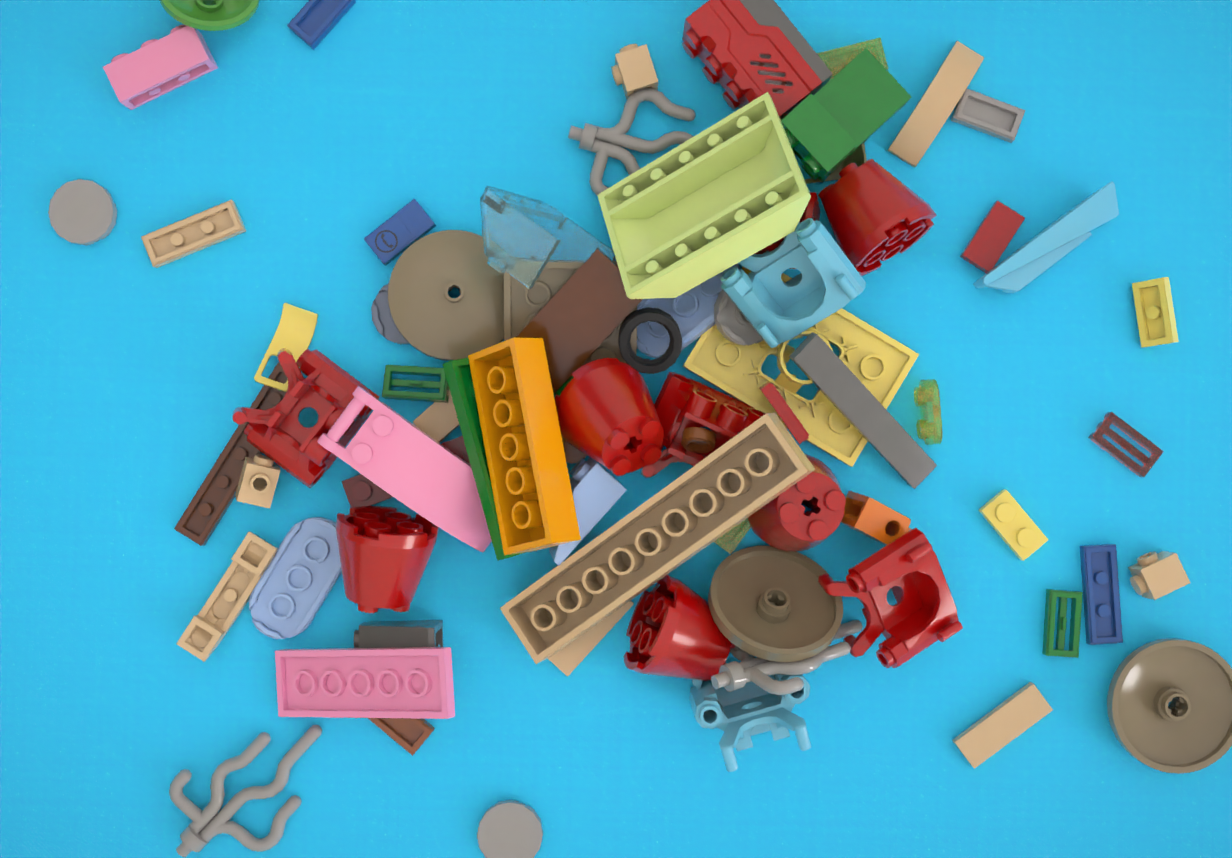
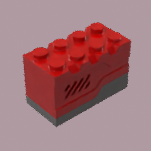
(753, 52)

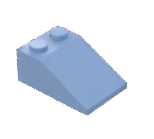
(593, 496)

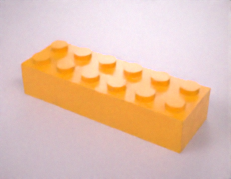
(523, 446)

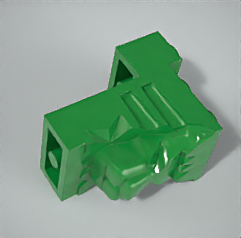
(843, 115)

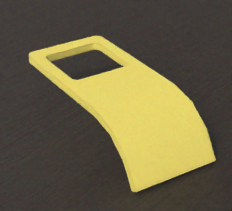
(294, 334)

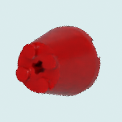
(874, 215)
(610, 416)
(783, 519)
(383, 556)
(675, 634)

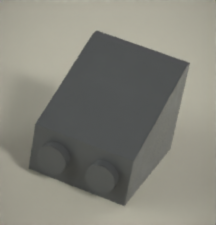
(399, 634)

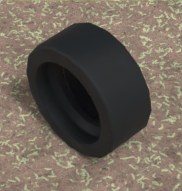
(645, 365)

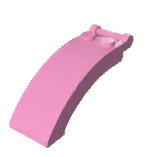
(411, 468)

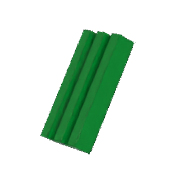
(388, 382)
(1049, 623)

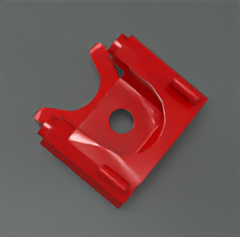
(692, 404)
(278, 429)
(923, 599)

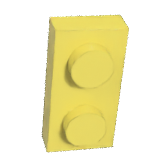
(1155, 312)
(1013, 524)

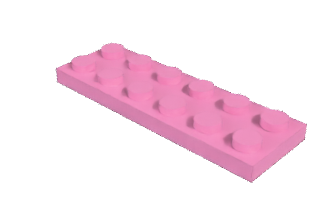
(365, 683)

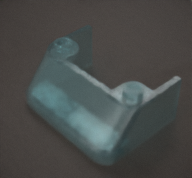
(527, 233)

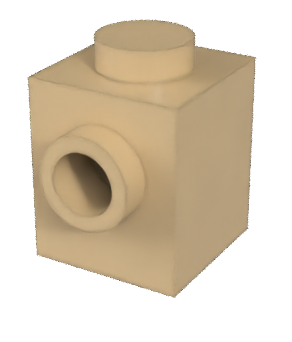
(634, 69)
(258, 481)
(1157, 574)

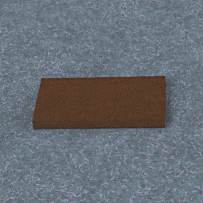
(580, 316)

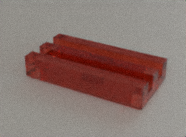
(1103, 428)

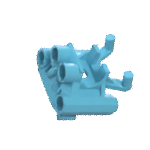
(789, 308)
(748, 713)

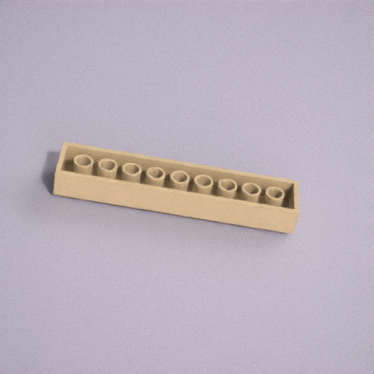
(657, 537)

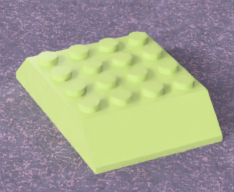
(705, 204)

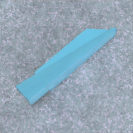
(1053, 242)

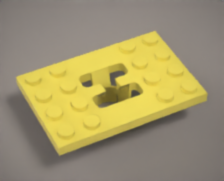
(867, 352)

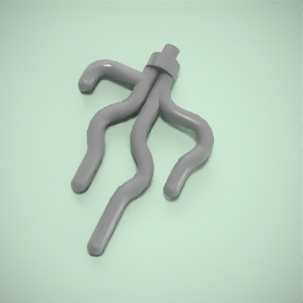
(607, 141)
(757, 670)
(211, 821)

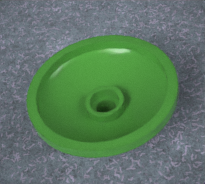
(211, 14)

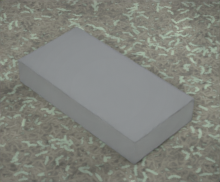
(988, 115)

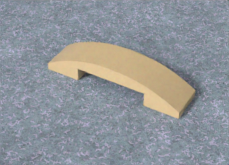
(936, 104)
(228, 597)

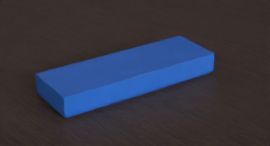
(1101, 594)

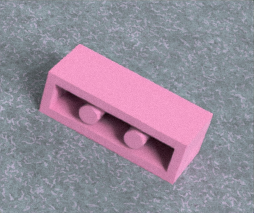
(159, 66)

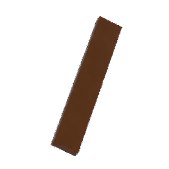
(222, 481)

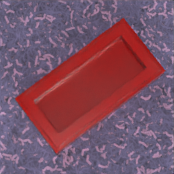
(992, 237)
(784, 412)

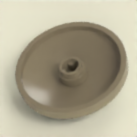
(428, 315)
(773, 604)
(1195, 724)

